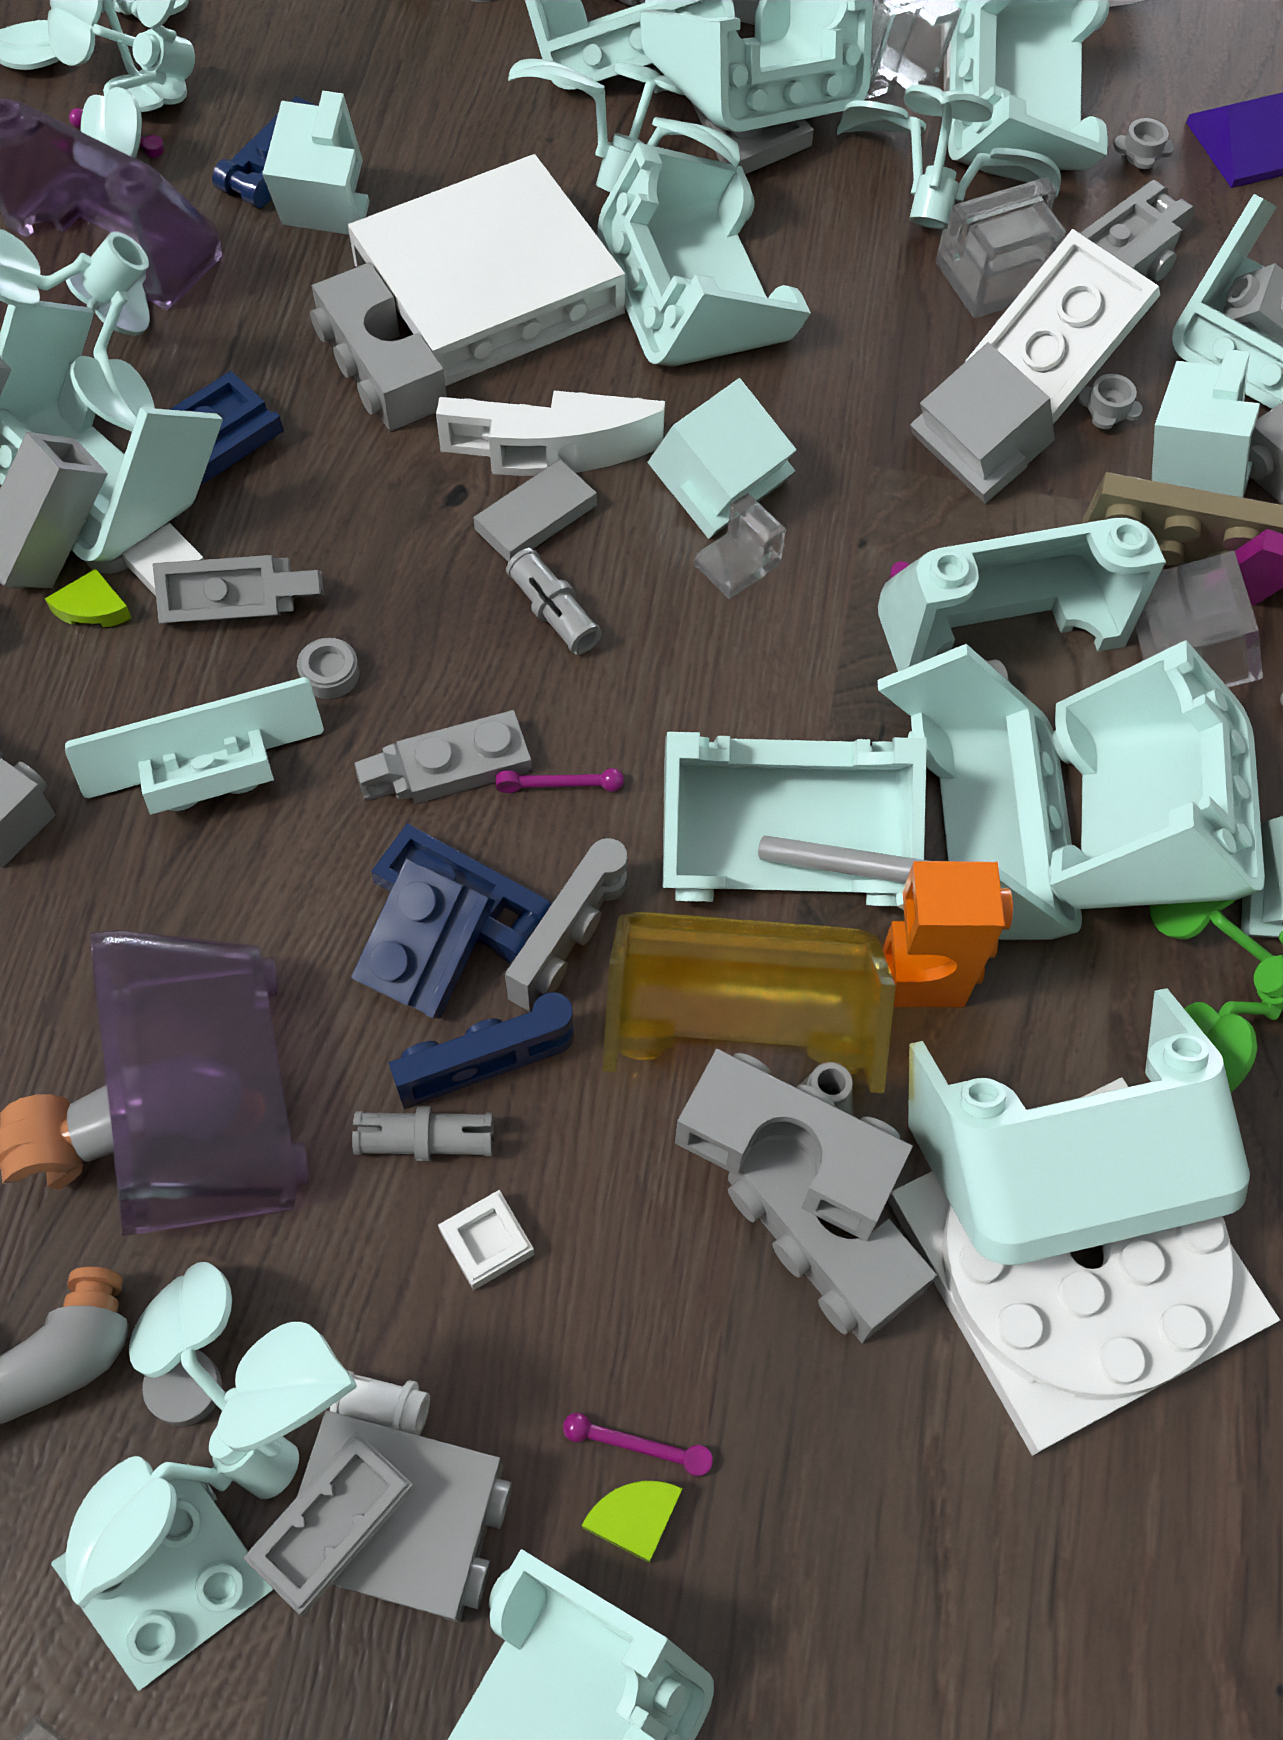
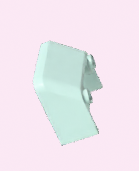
(601, 43)
(1206, 332)
(164, 454)
(995, 780)
(1086, 1165)

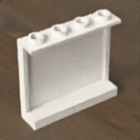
(491, 267)

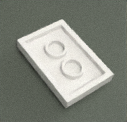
(1071, 318)

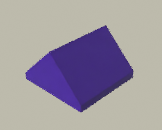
(1243, 138)

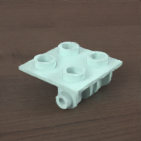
(180, 1593)

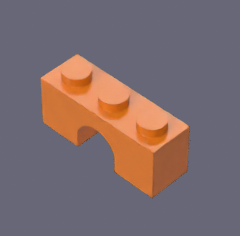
(948, 931)

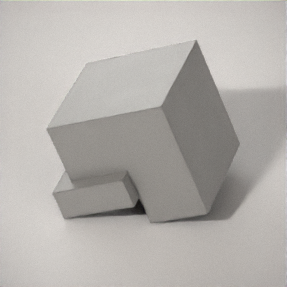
(986, 422)

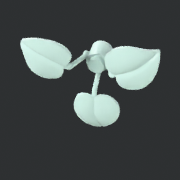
(29, 47)
(117, 114)
(619, 150)
(937, 188)
(113, 289)
(278, 1388)

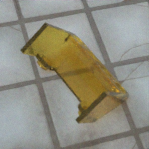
(749, 985)

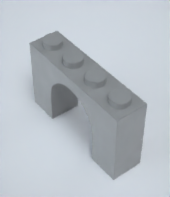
(44, 505)

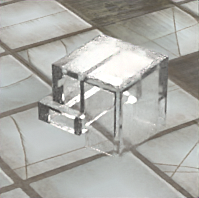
(909, 42)
(999, 244)
(1210, 611)

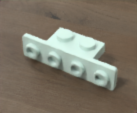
(197, 749)

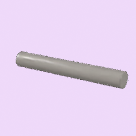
(835, 859)

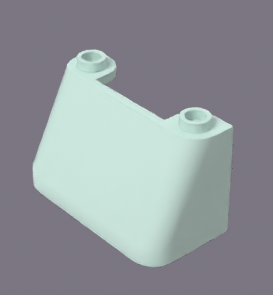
(798, 66)
(1029, 68)
(685, 268)
(1083, 572)
(1162, 788)
(819, 792)
(579, 1668)

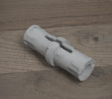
(553, 601)
(423, 1133)

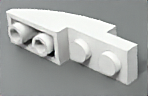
(578, 429)

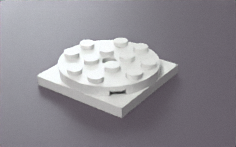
(1084, 1340)

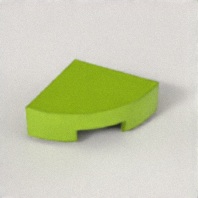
(89, 601)
(634, 1516)

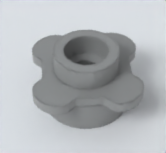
(1144, 143)
(1110, 400)

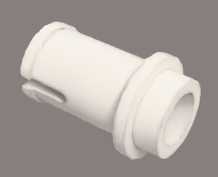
(386, 1404)

